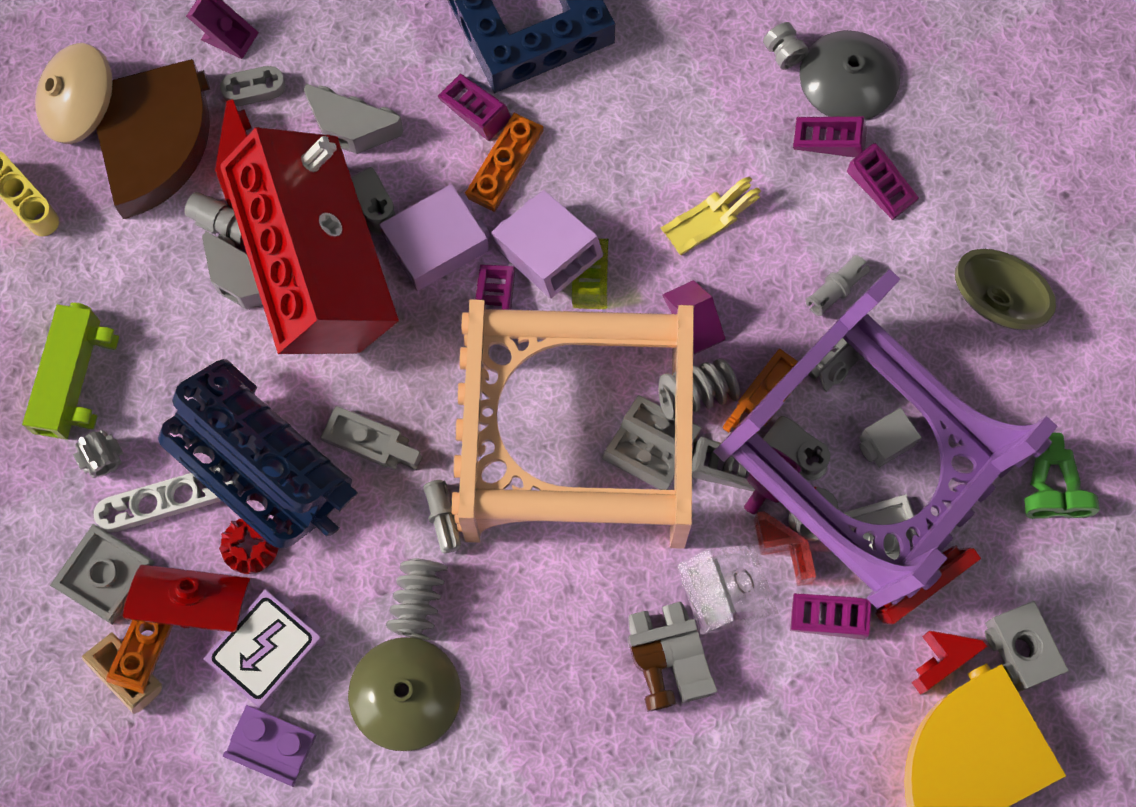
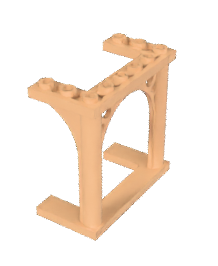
(487, 504)

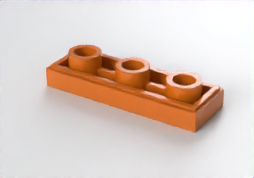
(495, 176)
(138, 655)

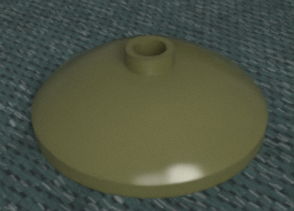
(1005, 289)
(420, 715)

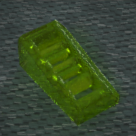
(593, 294)

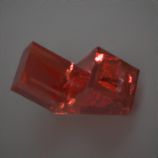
(777, 537)

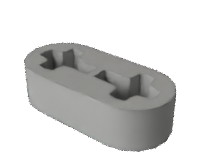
(253, 85)

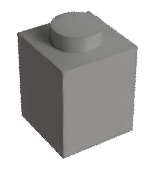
(888, 438)

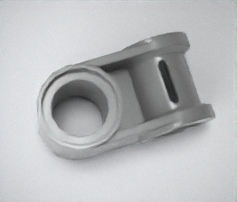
(373, 199)
(799, 446)

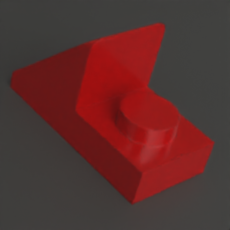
(951, 651)

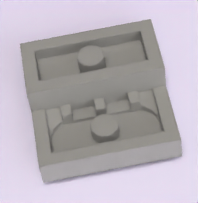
(646, 444)

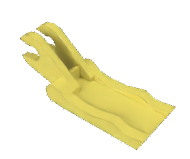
(709, 216)

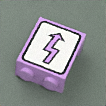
(264, 648)

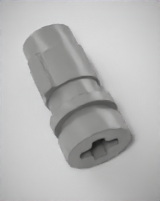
(213, 216)

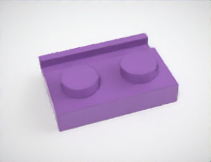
(269, 745)

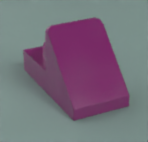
(222, 26)

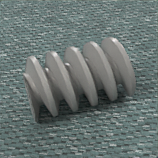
(708, 381)
(415, 598)

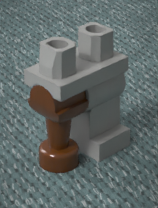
(670, 646)

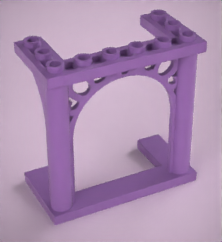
(986, 442)

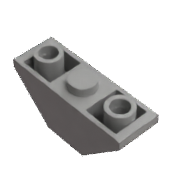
(352, 120)
(230, 271)

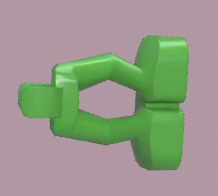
(1051, 502)

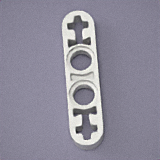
(165, 507)

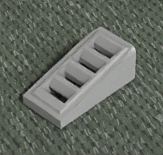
(711, 473)

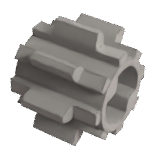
(98, 454)

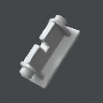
(835, 365)

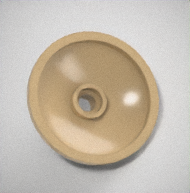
(73, 93)

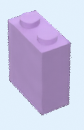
(435, 236)
(547, 243)

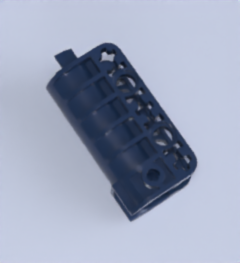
(255, 453)

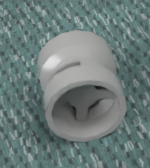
(785, 45)

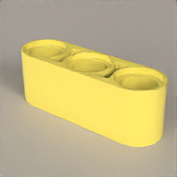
(29, 202)

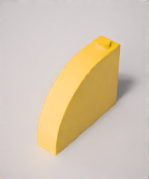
(978, 748)

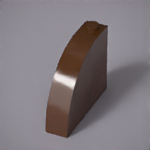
(154, 134)

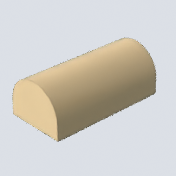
(100, 661)

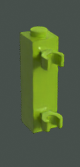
(63, 371)

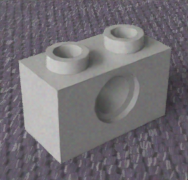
(1026, 625)

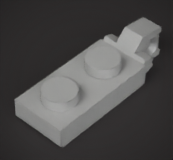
(369, 440)

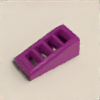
(490, 120)
(840, 147)
(865, 180)
(496, 272)
(863, 605)

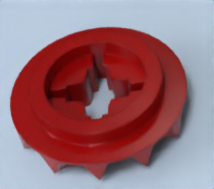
(237, 557)

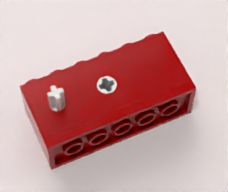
(307, 243)

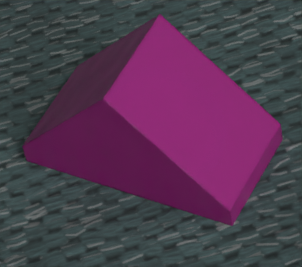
(706, 322)

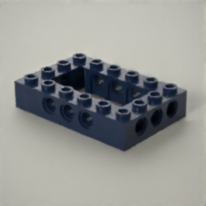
(517, 57)

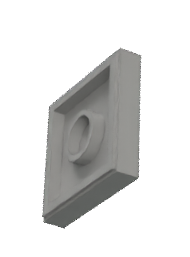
(100, 573)

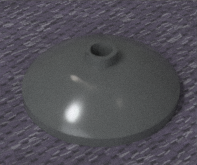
(847, 90)

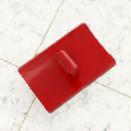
(186, 598)

